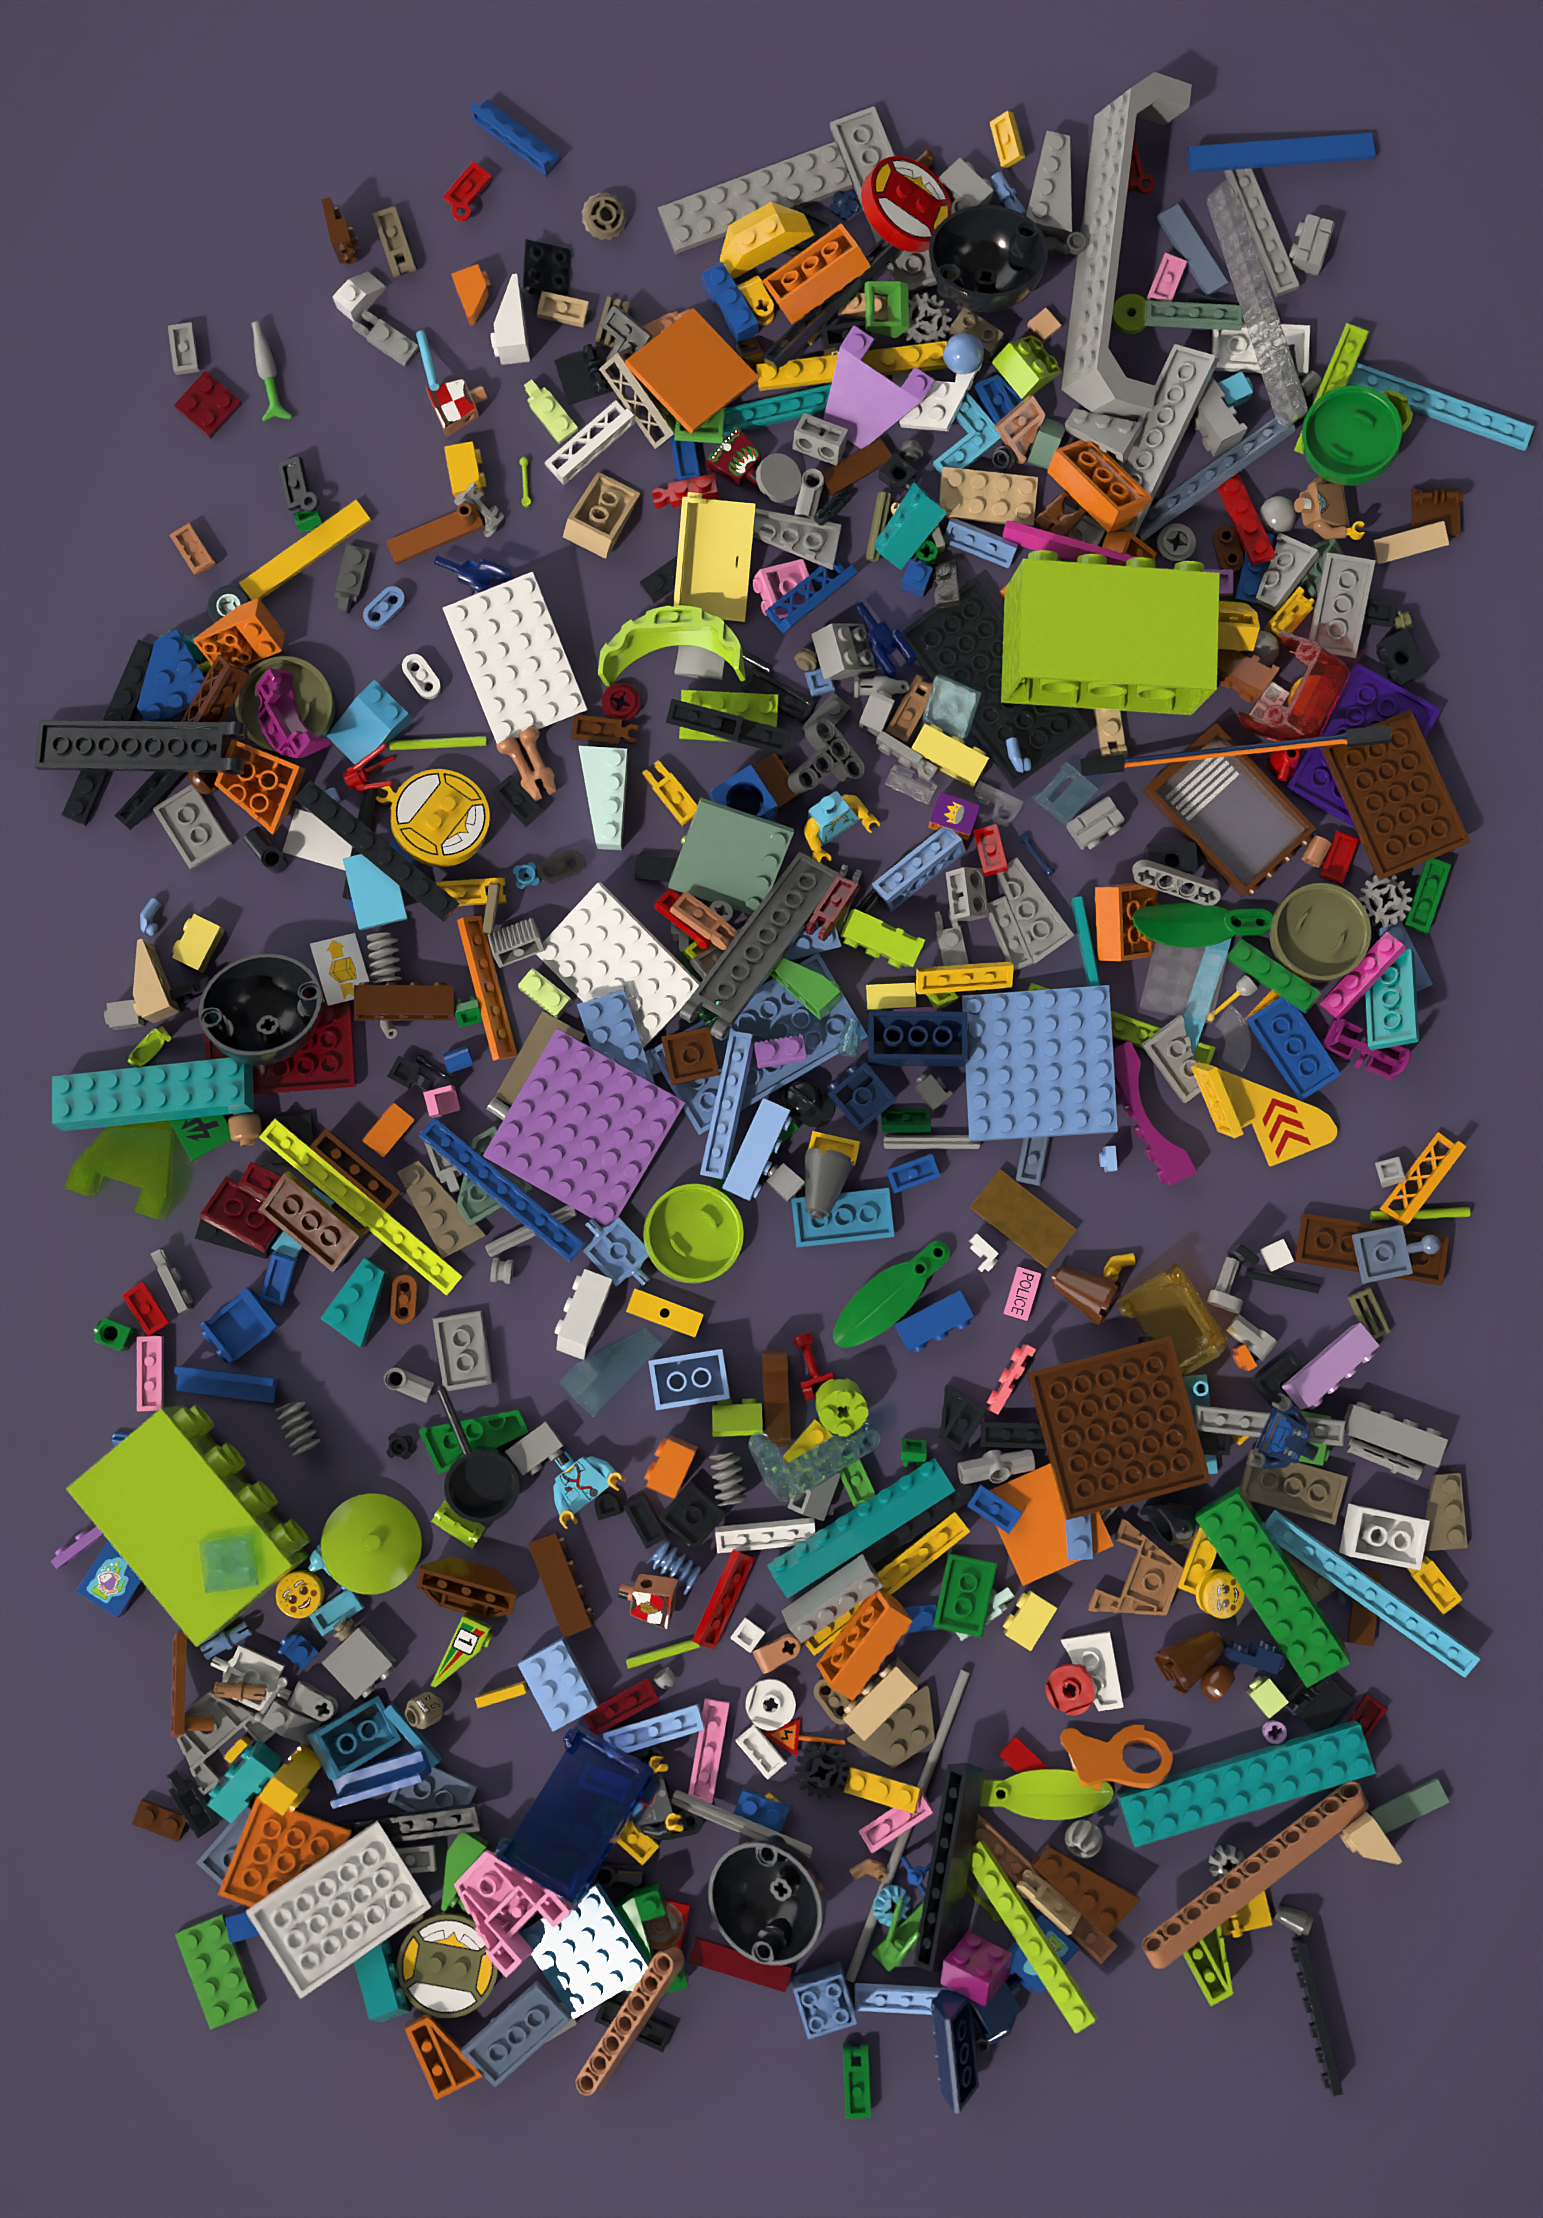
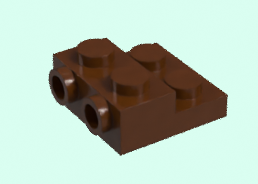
(341, 235)

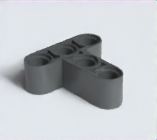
(824, 754)

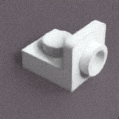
(982, 1248)

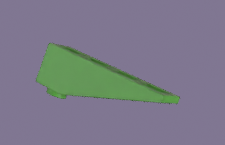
(808, 987)

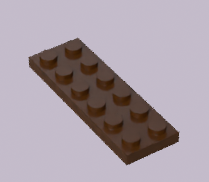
(1330, 1244)

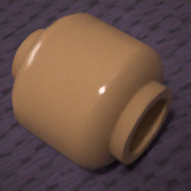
(245, 1128)

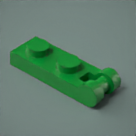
(856, 2082)

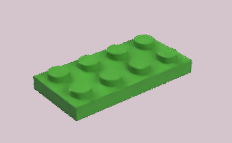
(216, 1971)

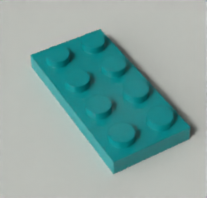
(1393, 1005)

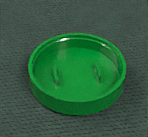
(1351, 435)

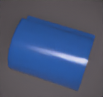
(458, 1059)

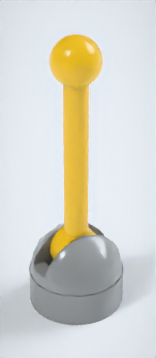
(1244, 987)

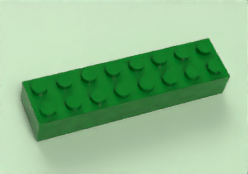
(1273, 1587)

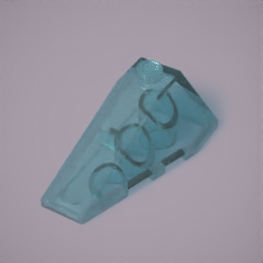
(606, 1372)

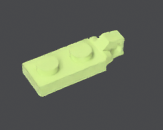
(550, 412)

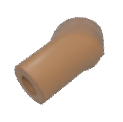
(870, 1867)

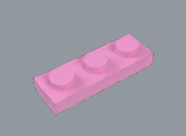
(150, 1373)
(894, 1824)

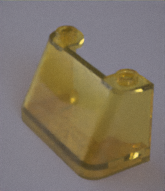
(1173, 1308)

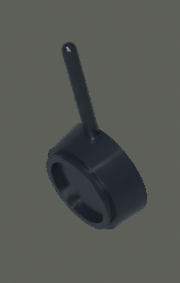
(481, 1478)

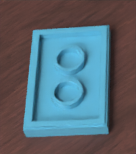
(374, 894)

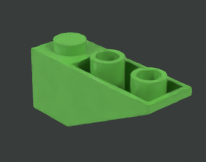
(460, 1857)

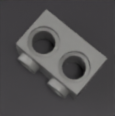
(820, 439)
(967, 894)

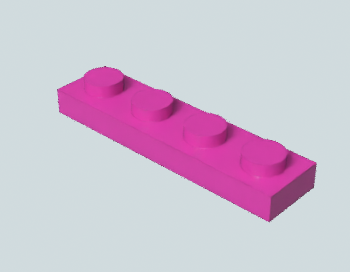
(1362, 977)

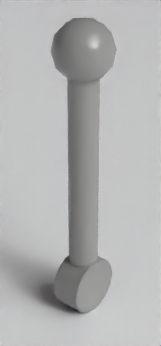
(282, 1682)

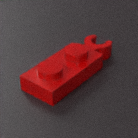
(704, 484)

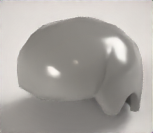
(1277, 514)
(1265, 647)

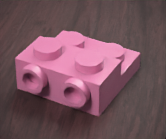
(778, 581)

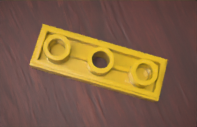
(650, 1307)

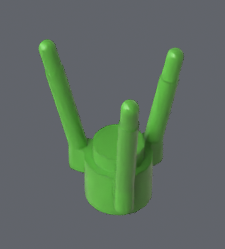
(898, 1950)

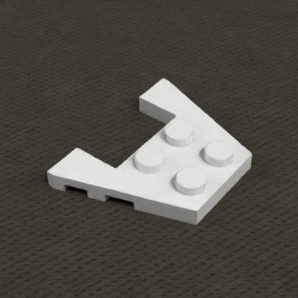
(939, 405)

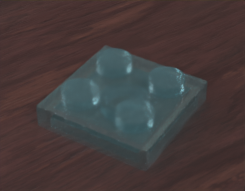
(951, 706)
(228, 1563)

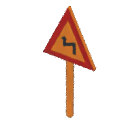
(788, 1737)

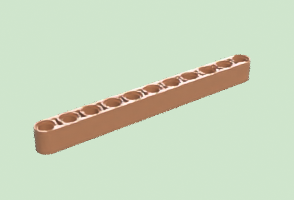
(1254, 1875)

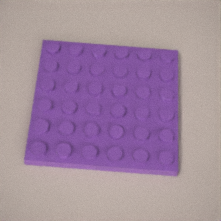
(583, 1128)

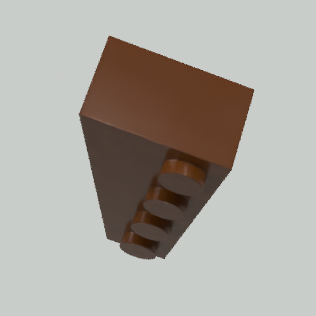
(1092, 1893)

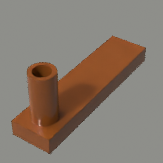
(435, 534)
(179, 1721)

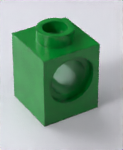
(124, 1336)

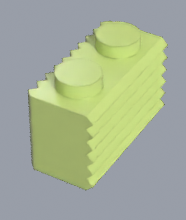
(544, 993)

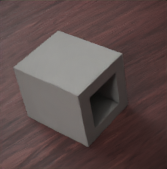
(122, 1015)

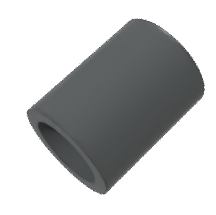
(1310, 382)

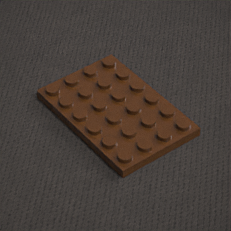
(1396, 798)

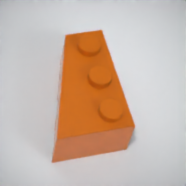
(439, 2056)

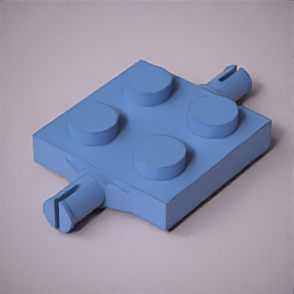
(617, 1251)

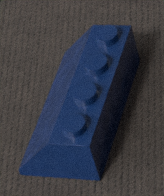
(917, 1039)
(955, 2048)

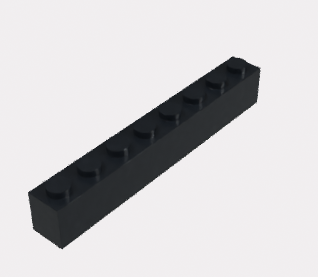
(949, 1865)

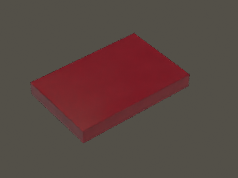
(238, 1214)

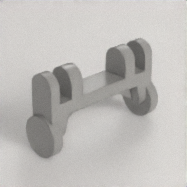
(473, 498)

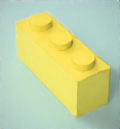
(950, 754)

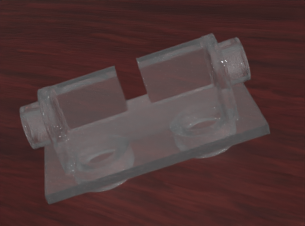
(901, 780)

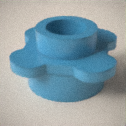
(528, 869)

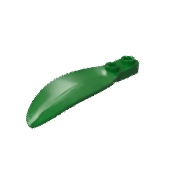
(1198, 924)
(886, 1298)

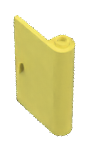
(707, 552)

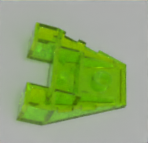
(133, 1155)

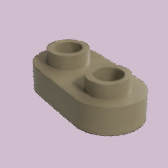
(830, 1701)

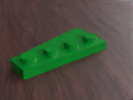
(481, 1431)

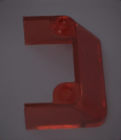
(1312, 700)

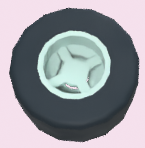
(225, 600)

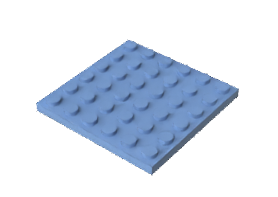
(1040, 1064)

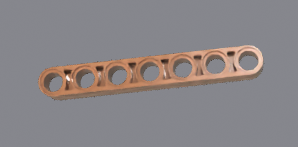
(638, 2014)

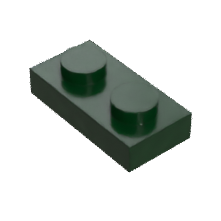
(905, 1120)

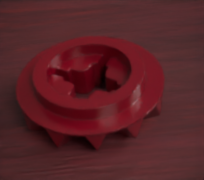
(617, 692)

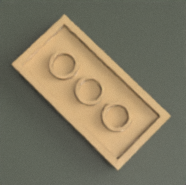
(988, 496)

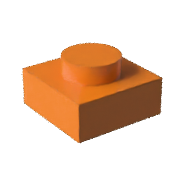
(1243, 1358)

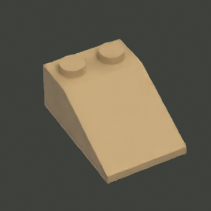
(600, 515)
(151, 986)

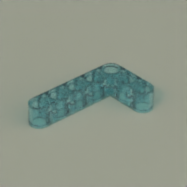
(814, 1464)

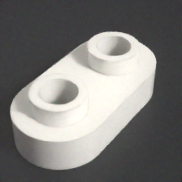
(421, 677)

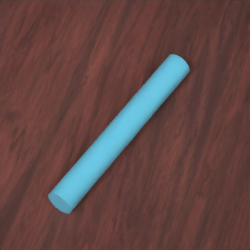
(427, 360)

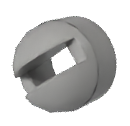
(665, 1678)

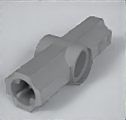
(996, 1466)

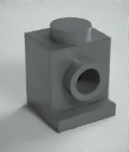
(932, 1090)

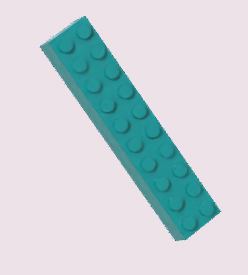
(1246, 1783)

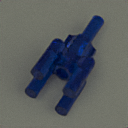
(476, 575)
(885, 642)

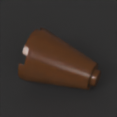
(1087, 1291)
(1189, 1659)

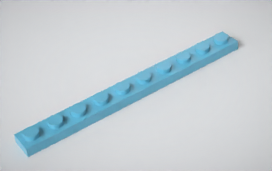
(1371, 1594)

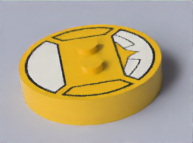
(440, 817)

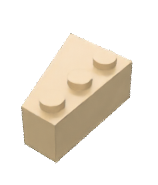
(880, 1698)

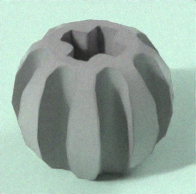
(1083, 1839)
(1220, 1860)

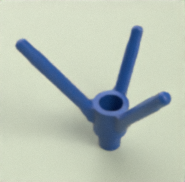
(916, 1874)

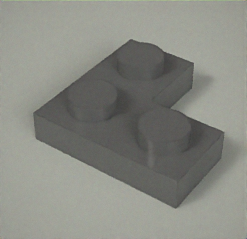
(625, 330)

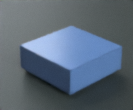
(817, 684)

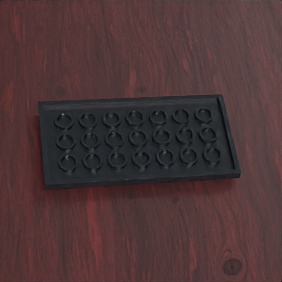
(968, 648)

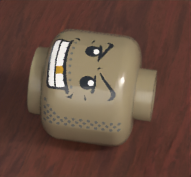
(424, 1710)

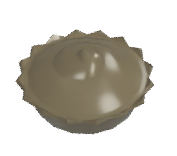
(604, 216)

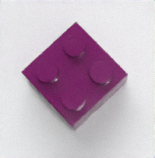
(976, 1968)

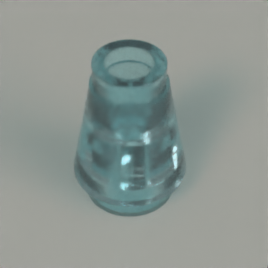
(850, 1038)

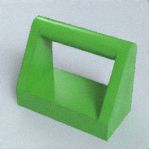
(896, 307)

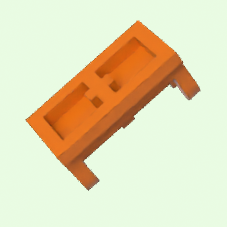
(388, 1129)

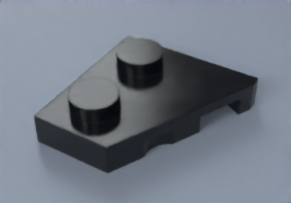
(959, 1418)

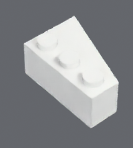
(582, 1313)

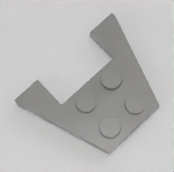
(201, 1744)

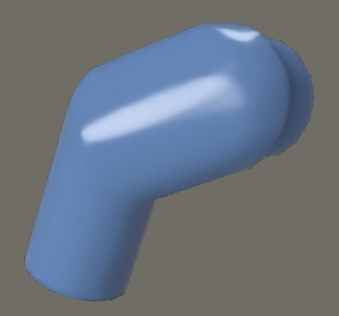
(1015, 756)
(146, 917)

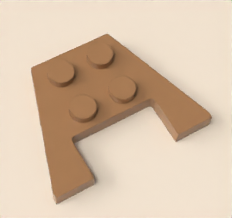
(1149, 1582)

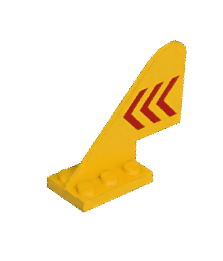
(1280, 1122)

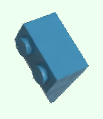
(368, 723)
(344, 1746)

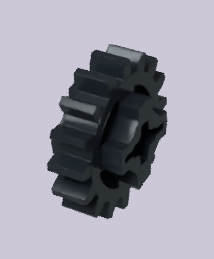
(810, 1775)

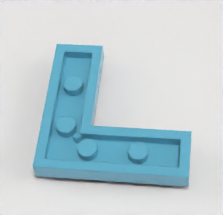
(978, 441)

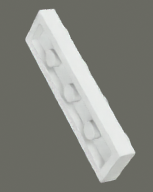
(763, 1535)

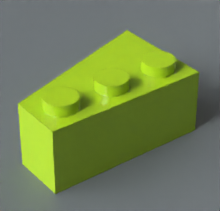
(881, 939)
(1210, 1966)

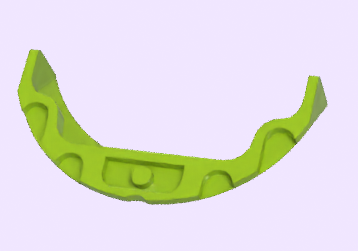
(666, 628)

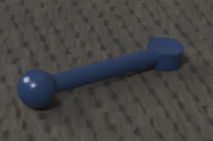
(1024, 838)

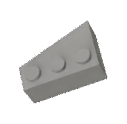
(1217, 421)

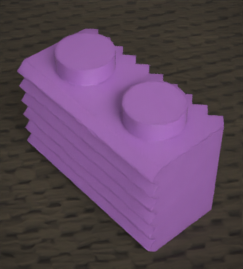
(780, 1051)

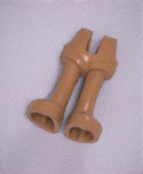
(528, 740)

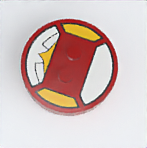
(905, 202)

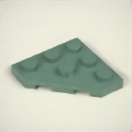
(473, 1201)

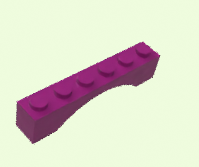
(1171, 1160)

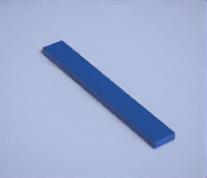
(1280, 152)
(502, 1190)

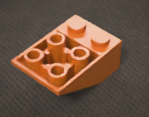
(242, 635)

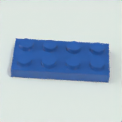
(1293, 1048)

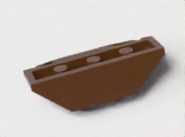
(467, 1587)

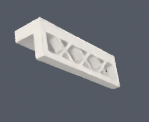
(594, 446)

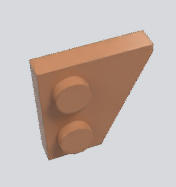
(1021, 426)

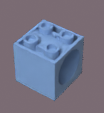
(824, 2000)

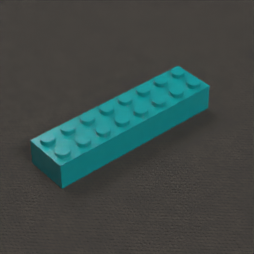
(152, 1094)

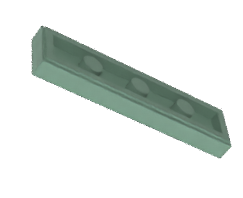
(1193, 315)

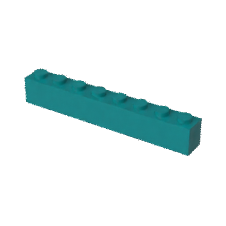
(860, 1528)

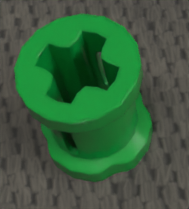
(931, 548)

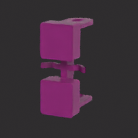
(1343, 1039)

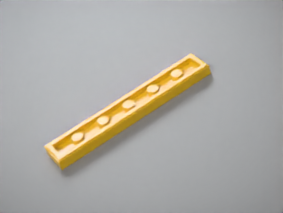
(305, 551)

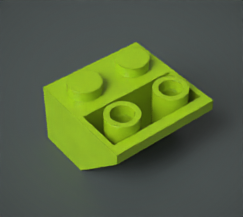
(1026, 365)

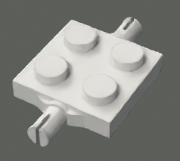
(252, 1669)

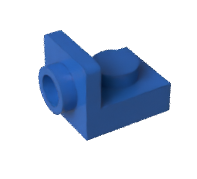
(298, 1649)

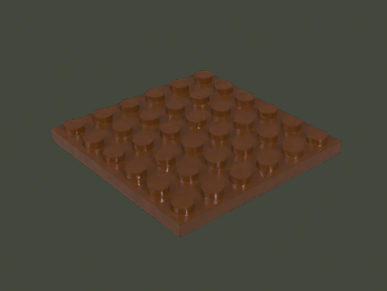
(1118, 1427)

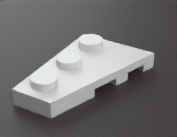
(1098, 1657)

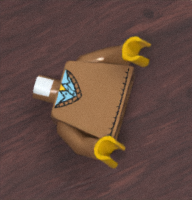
(1326, 511)

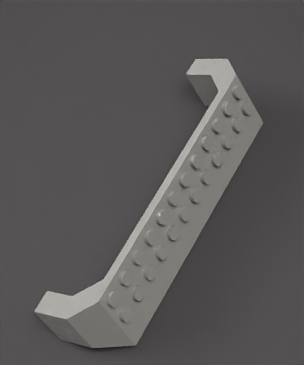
(1090, 368)

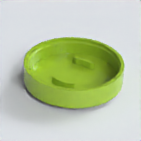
(693, 1233)

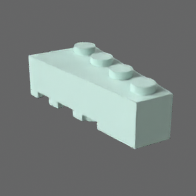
(606, 792)

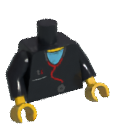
(654, 1812)

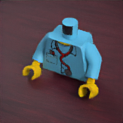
(581, 1483)

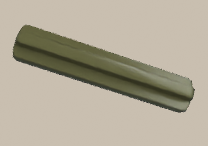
(878, 524)

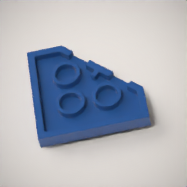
(170, 679)

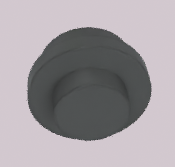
(911, 451)

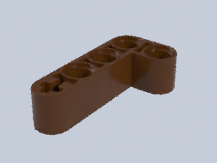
(776, 1397)

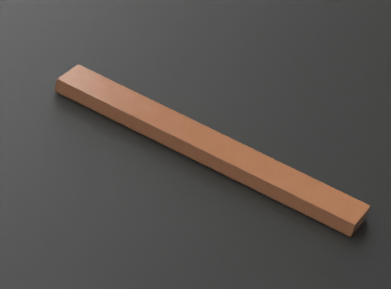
(1014, 1866)

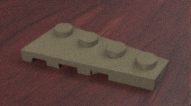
(438, 1211)

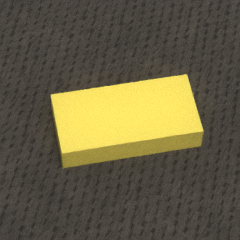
(890, 996)

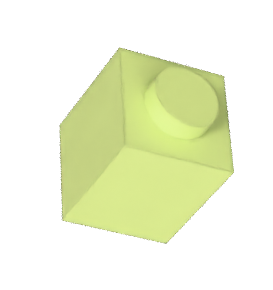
(1266, 1695)

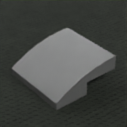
(697, 662)

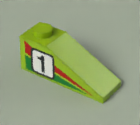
(466, 1643)

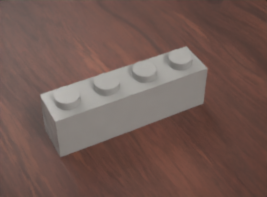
(1394, 1435)
(831, 1598)

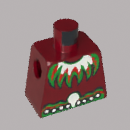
(735, 459)

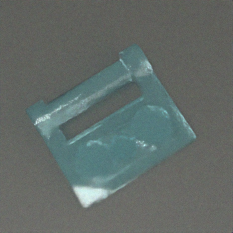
(1072, 798)

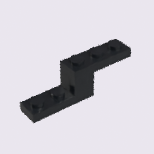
(728, 726)

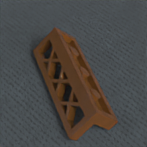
(223, 691)

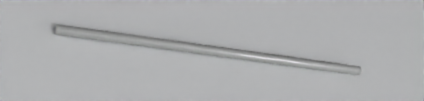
(903, 1838)

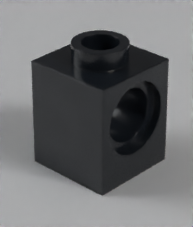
(893, 465)

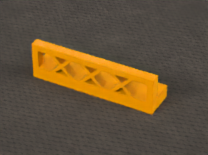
(1429, 1185)

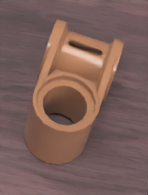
(772, 1654)

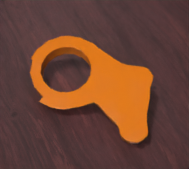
(1103, 1761)

